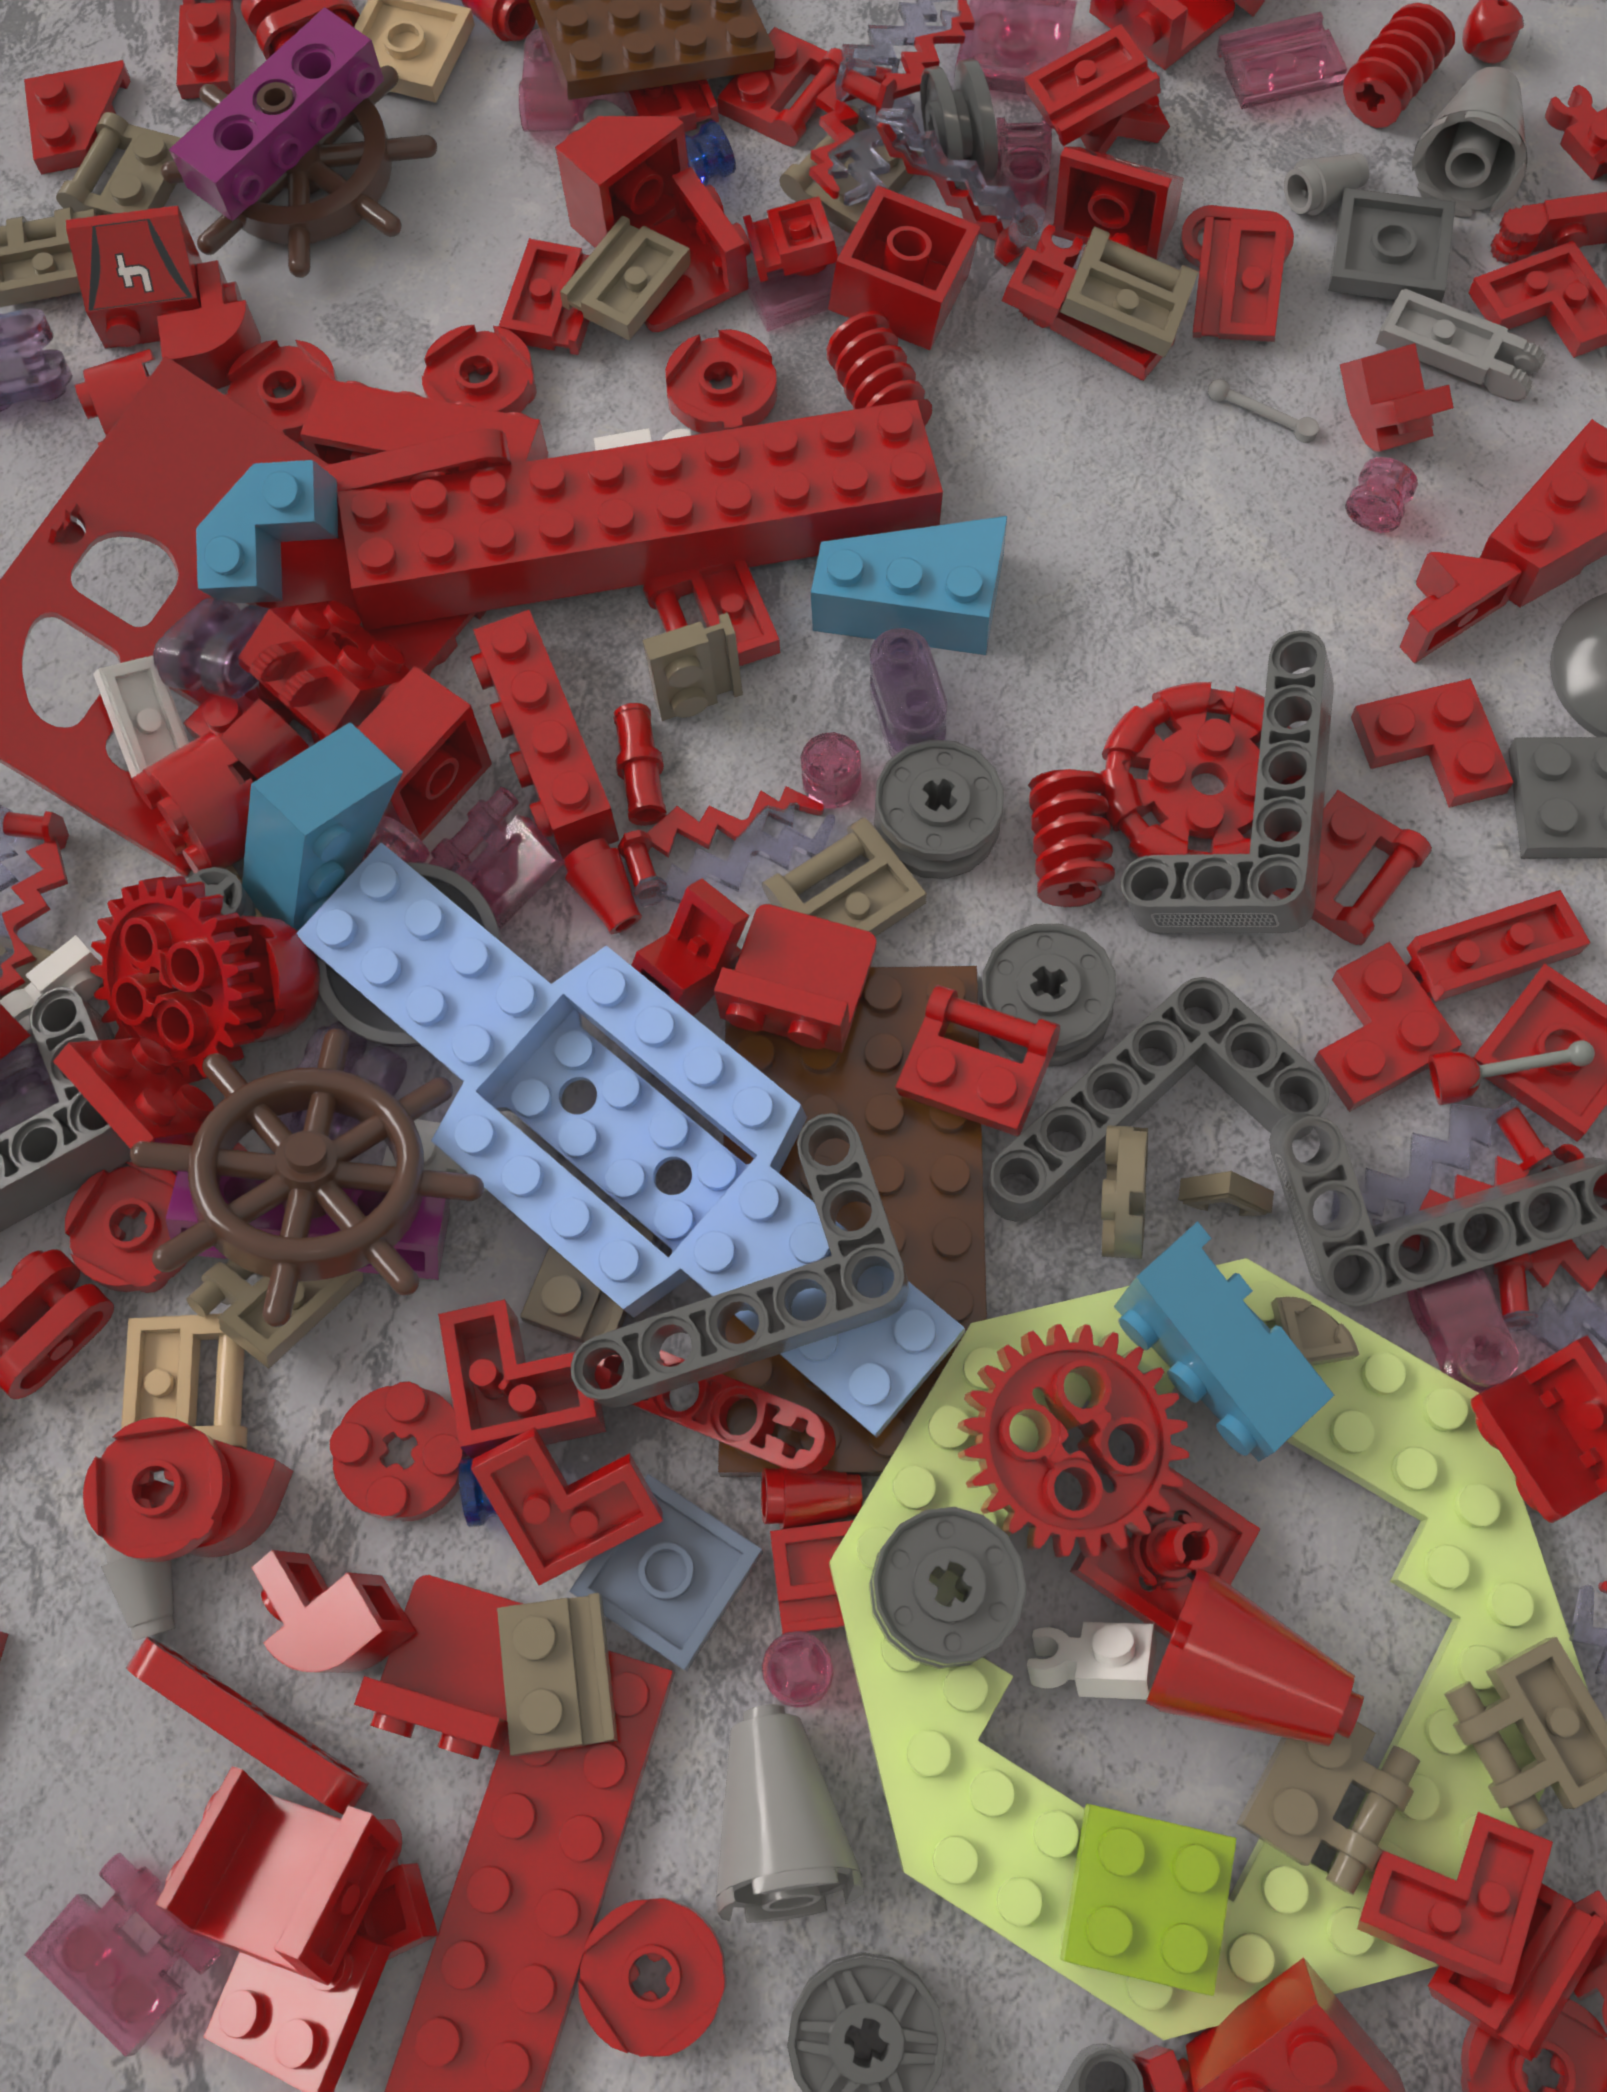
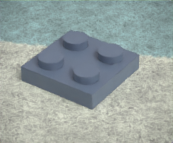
(671, 1578)

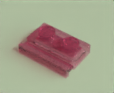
(1281, 60)

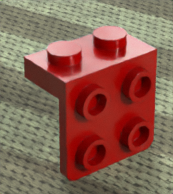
(1164, 27)
(715, 248)
(797, 978)
(1552, 1428)
(446, 1671)

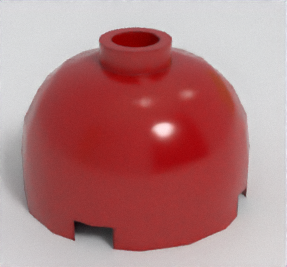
(286, 973)

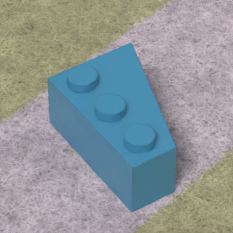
(314, 823)
(1221, 1348)

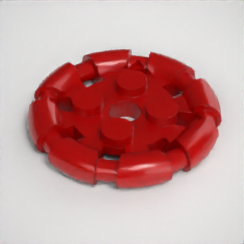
(1192, 749)

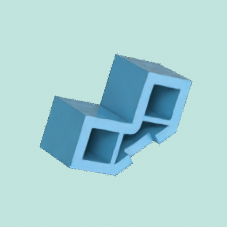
(245, 529)

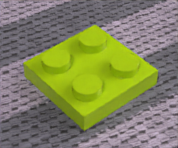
(1149, 1899)

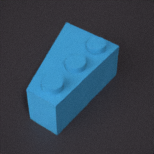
(914, 579)

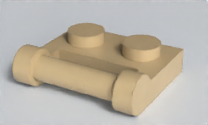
(165, 1374)

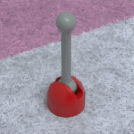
(1458, 1075)

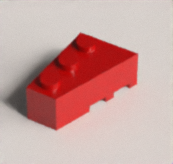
(1558, 521)

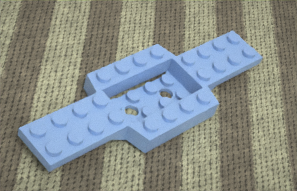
(518, 1050)

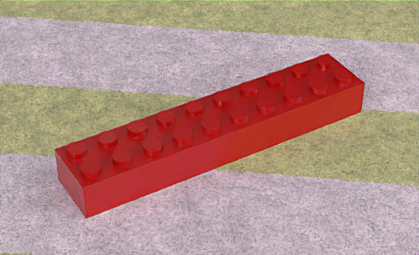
(635, 513)

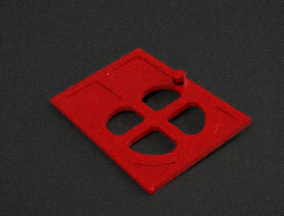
(154, 482)

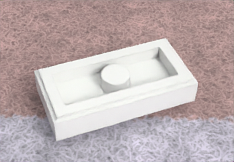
(140, 712)

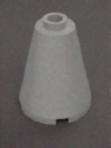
(1475, 145)
(779, 1825)

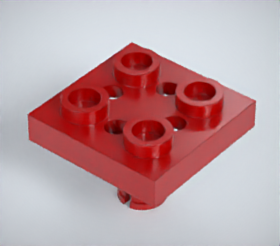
(1204, 1538)

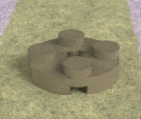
(1124, 1192)

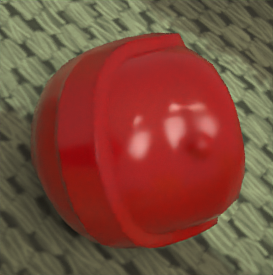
(1492, 30)

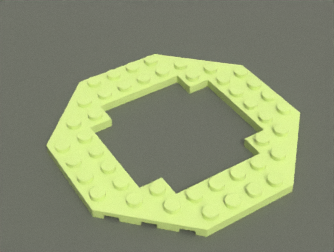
(1011, 1842)

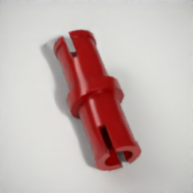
(639, 764)

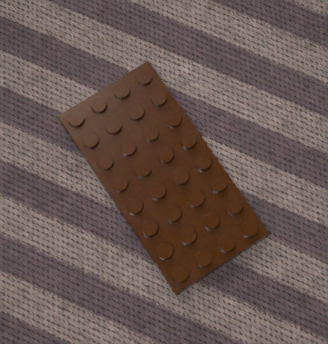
(925, 1174)

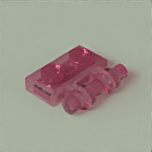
(513, 862)
(106, 1970)

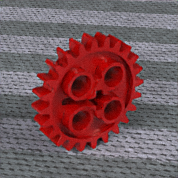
(177, 972)
(1026, 1480)

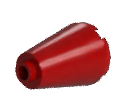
(1251, 1670)

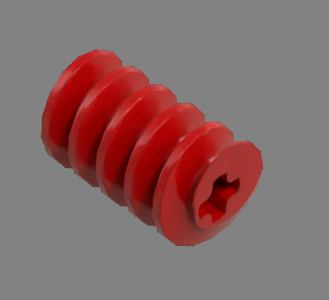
(1398, 64)
(873, 364)
(1070, 836)

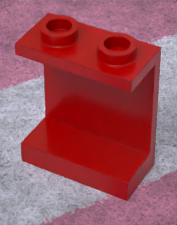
(278, 1877)

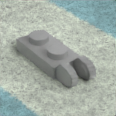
(1462, 344)

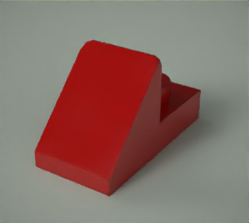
(1458, 596)

